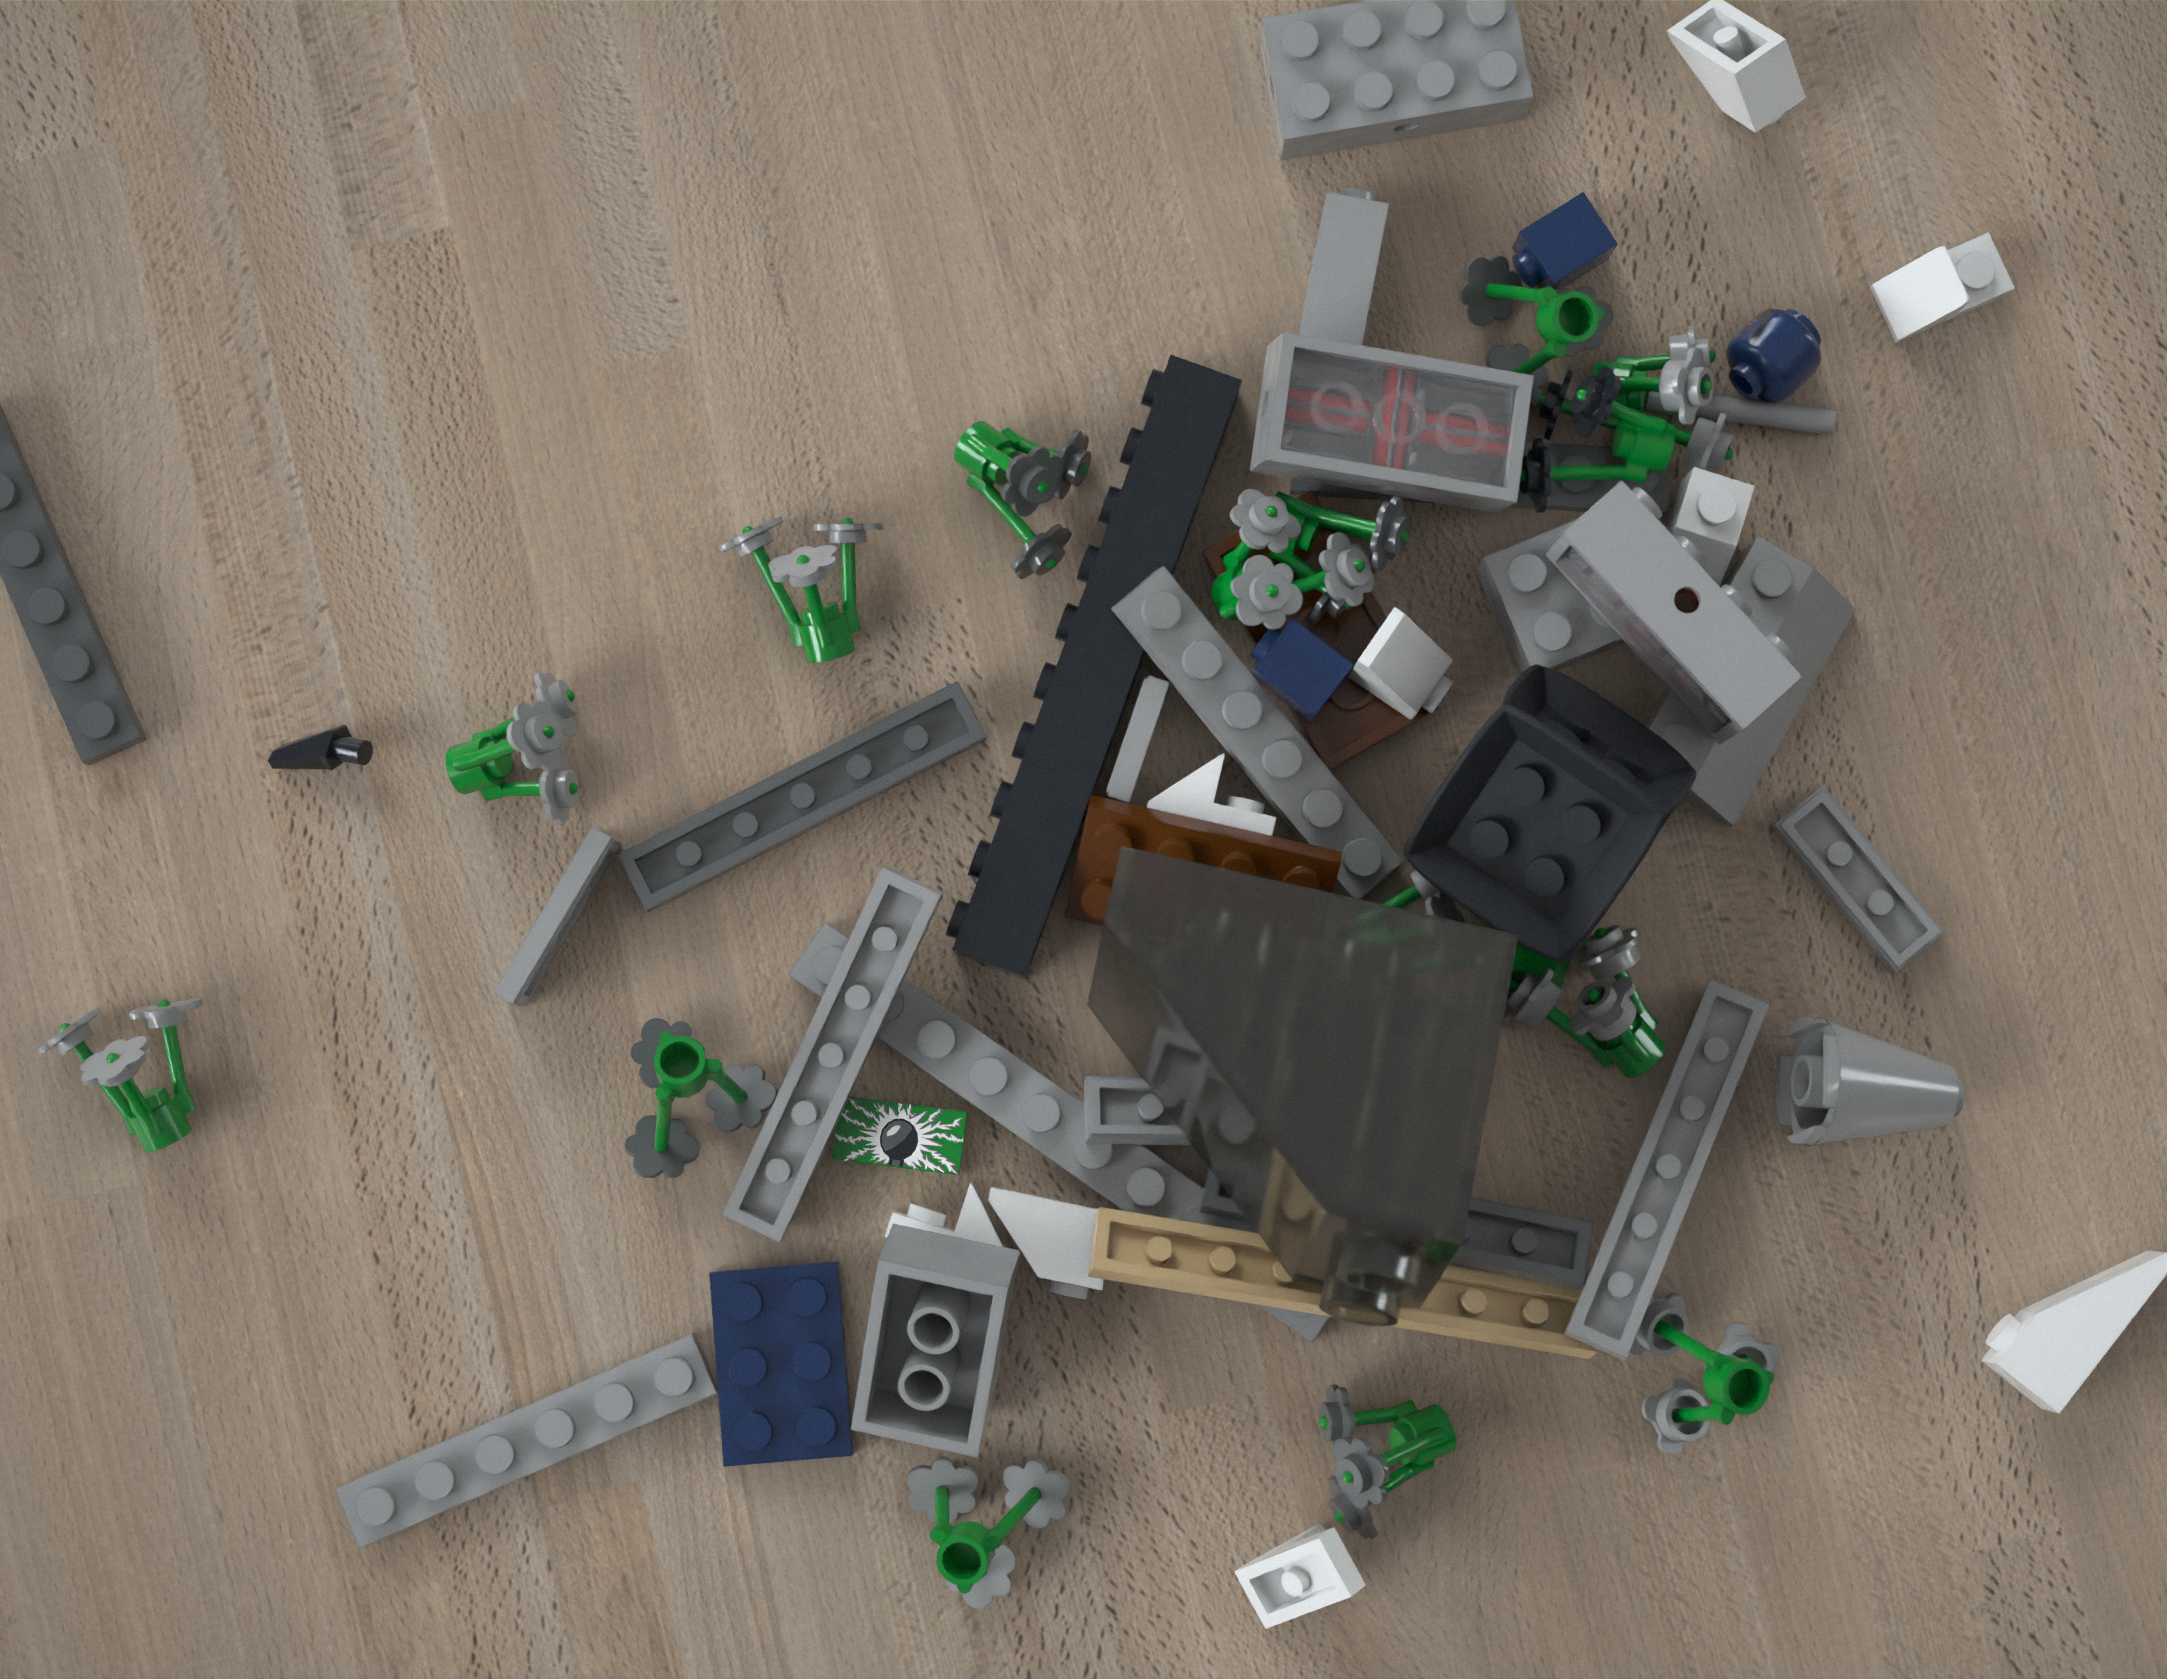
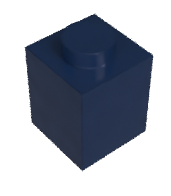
(1562, 245)
(1299, 668)

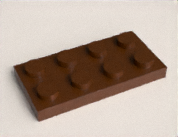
(1353, 716)
(1119, 824)

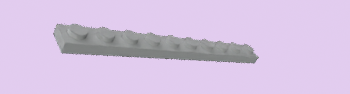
(1030, 1106)

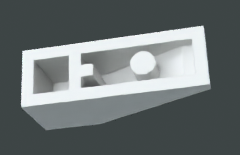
(2063, 1337)

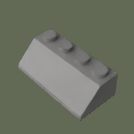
(1810, 618)

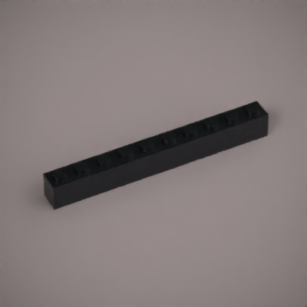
(1095, 669)

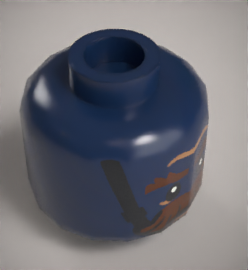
(1774, 355)

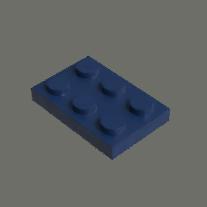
(781, 1363)

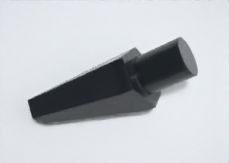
(322, 751)

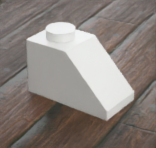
(1739, 63)
(1711, 515)
(1403, 667)
(1052, 1238)

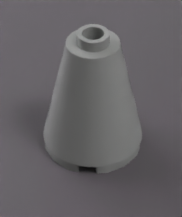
(1859, 1086)

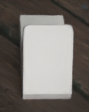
(1941, 286)
(1195, 799)
(972, 1224)
(1300, 1576)

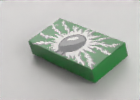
(901, 1136)

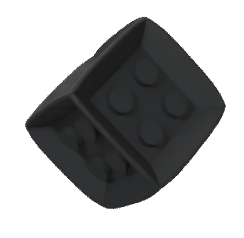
(1548, 812)

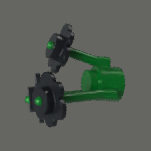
(1638, 438)

